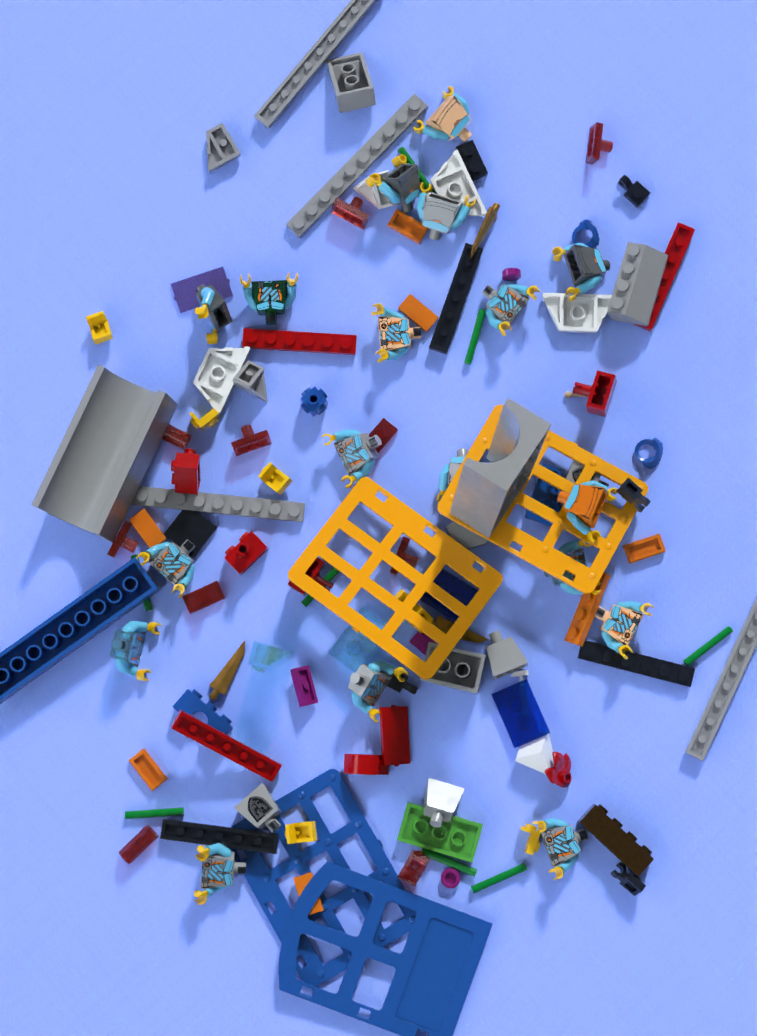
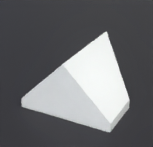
(373, 194)
(536, 754)

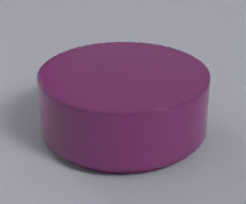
(511, 274)
(450, 878)

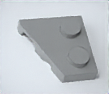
(220, 147)

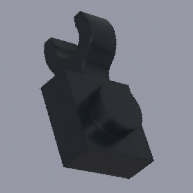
(635, 193)
(632, 493)
(396, 685)
(628, 881)

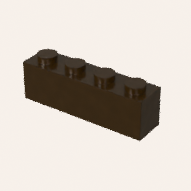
(615, 839)

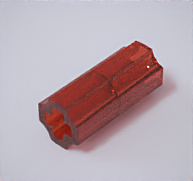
(176, 437)
(138, 844)

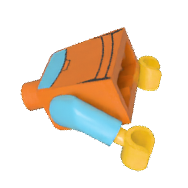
(585, 505)

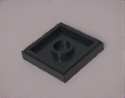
(193, 527)

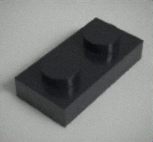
(472, 160)

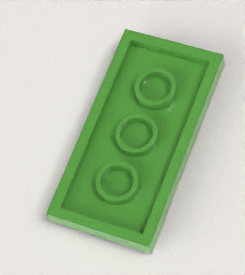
(453, 838)

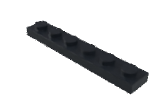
(455, 299)
(637, 663)
(227, 836)

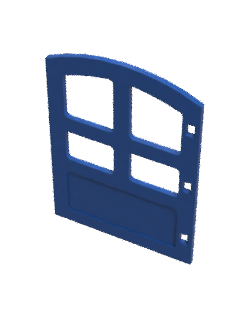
(429, 973)

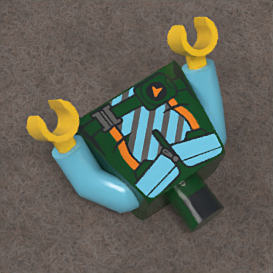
(270, 297)

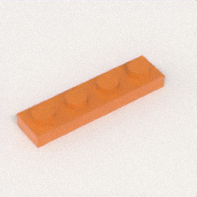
(585, 614)

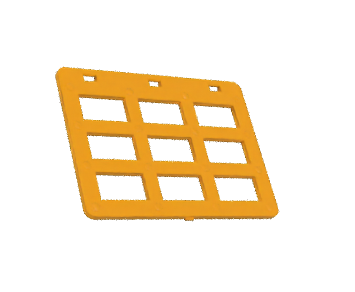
(441, 546)
(542, 553)

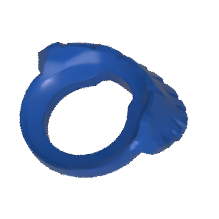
(587, 225)
(650, 463)

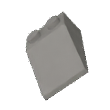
(351, 82)
(459, 671)

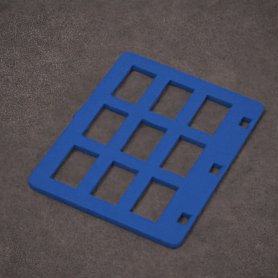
(266, 889)

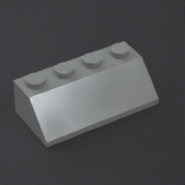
(637, 284)

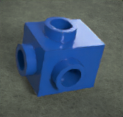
(314, 407)

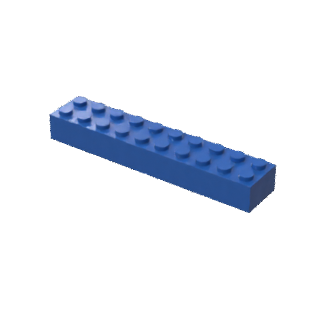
(74, 626)

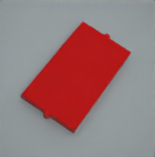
(394, 735)

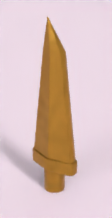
(488, 221)
(445, 625)
(225, 676)

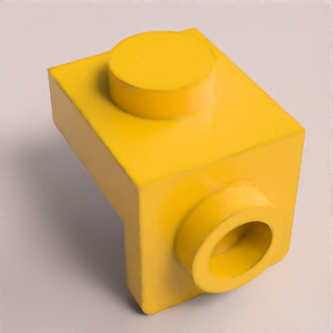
(99, 327)
(207, 420)
(274, 478)
(301, 832)
(533, 841)

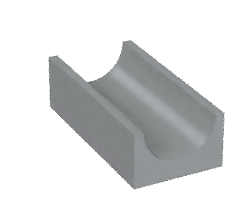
(105, 454)
(490, 488)

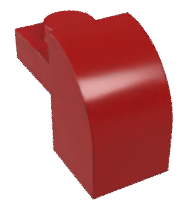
(364, 764)

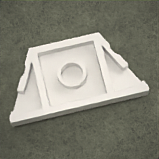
(455, 183)
(580, 315)
(217, 373)

